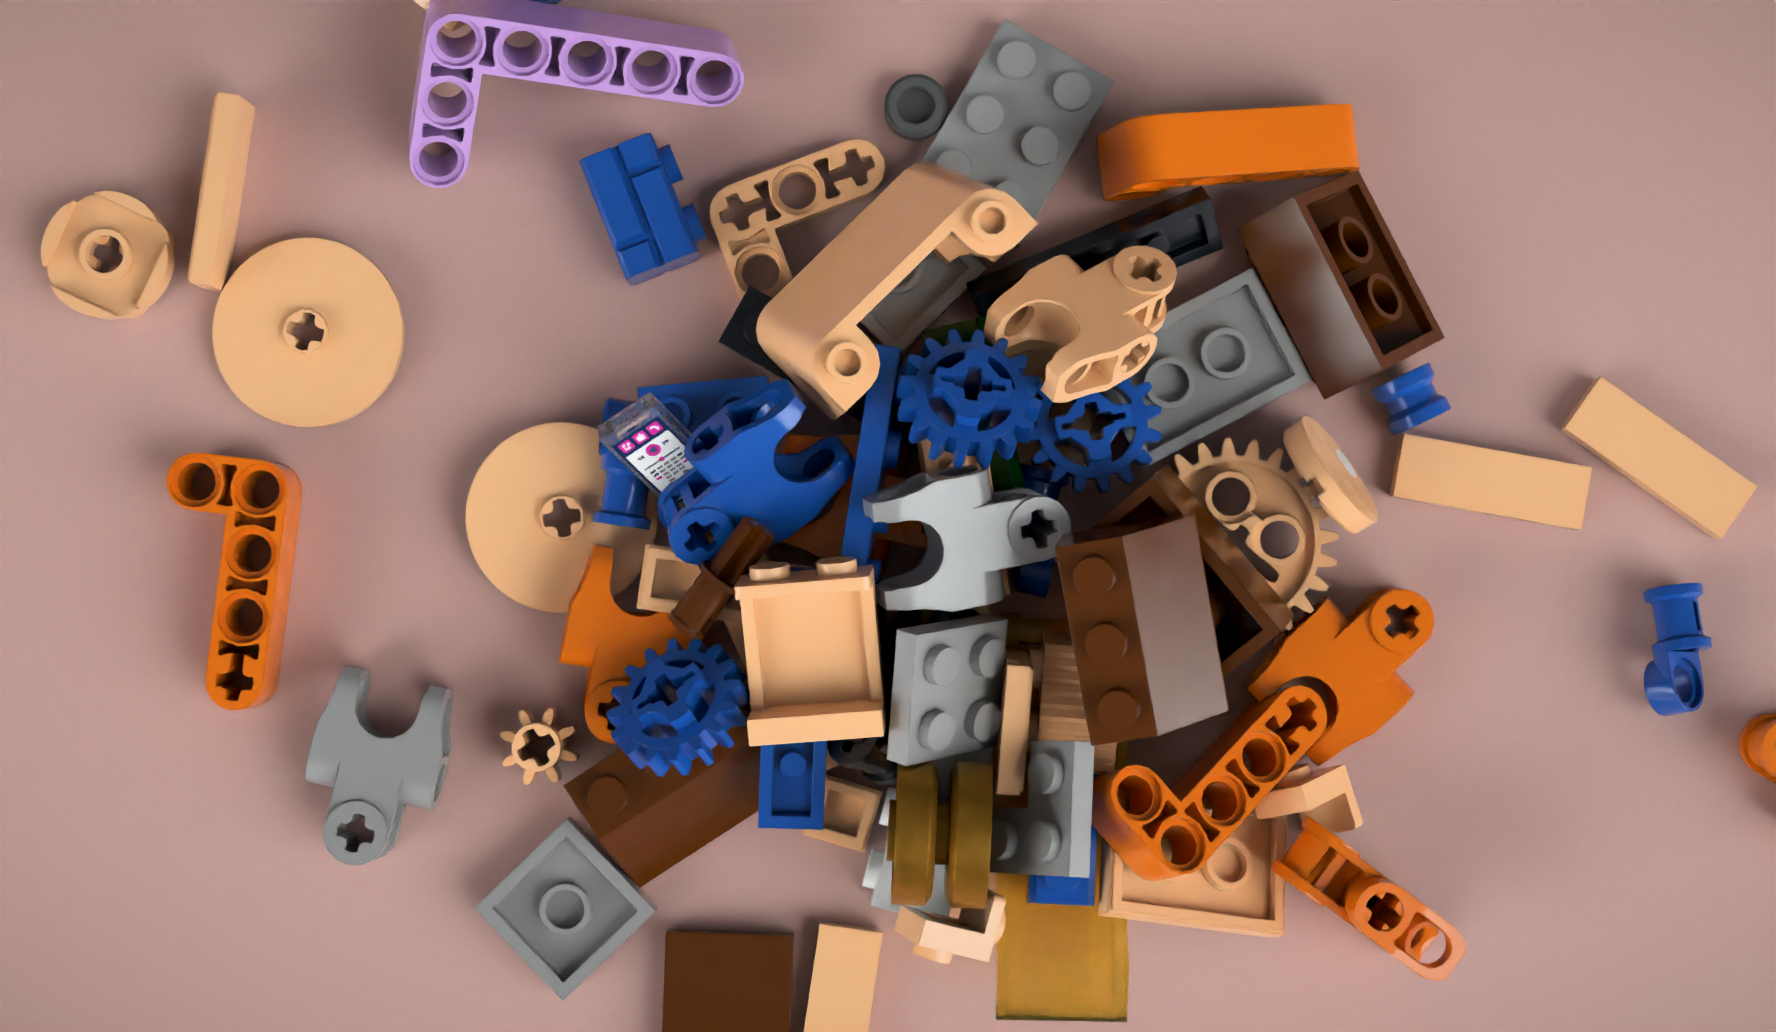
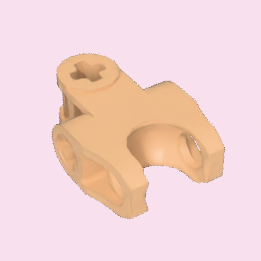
(1095, 317)

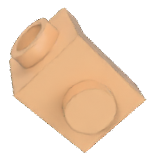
(1318, 793)
(942, 936)

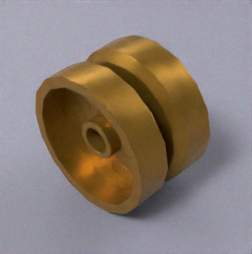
(941, 833)

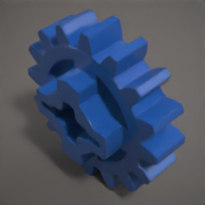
(935, 400)
(1096, 452)
(679, 706)

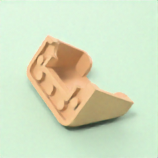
(815, 317)

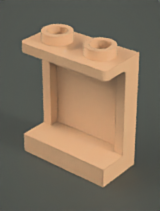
(812, 652)

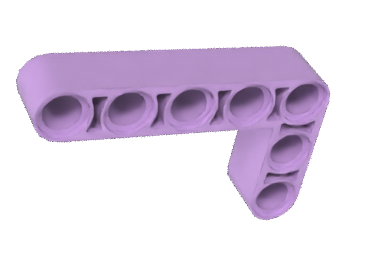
(551, 62)

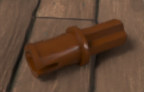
(716, 582)

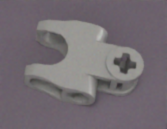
(967, 535)
(375, 771)

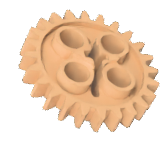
(1273, 497)

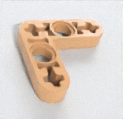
(761, 236)

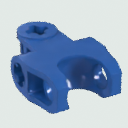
(743, 476)

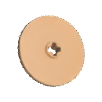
(283, 289)
(508, 508)

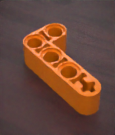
(1225, 148)
(236, 578)
(1219, 774)

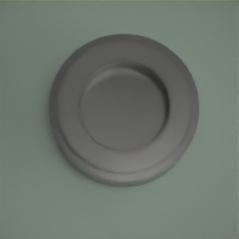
(915, 107)

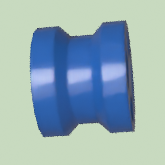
(1411, 399)

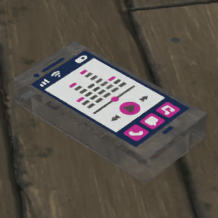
(648, 443)

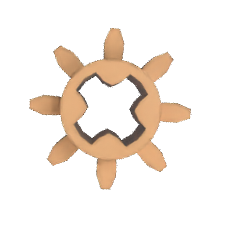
(525, 737)

